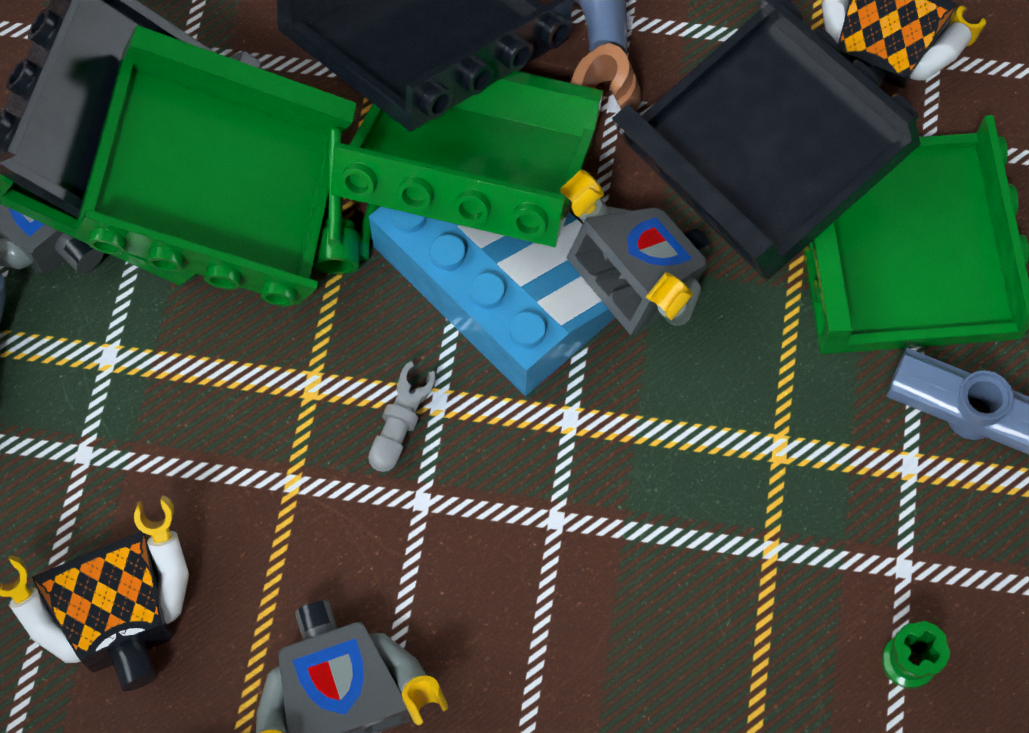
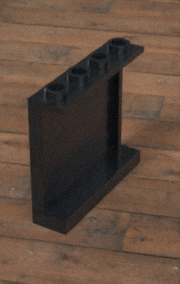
(423, 53)
(65, 92)
(773, 136)

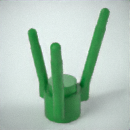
(338, 243)

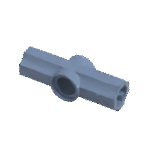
(945, 394)

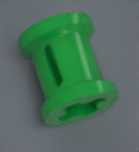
(933, 657)

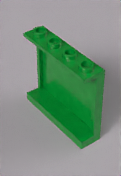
(483, 162)
(212, 169)
(925, 254)

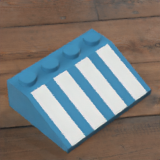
(501, 292)

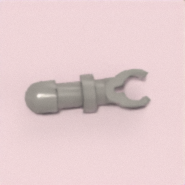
(399, 419)

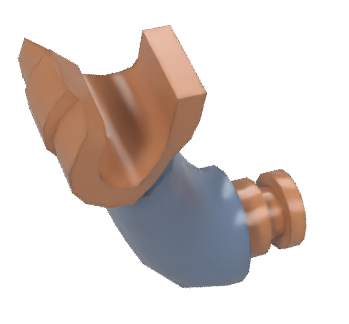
(608, 51)

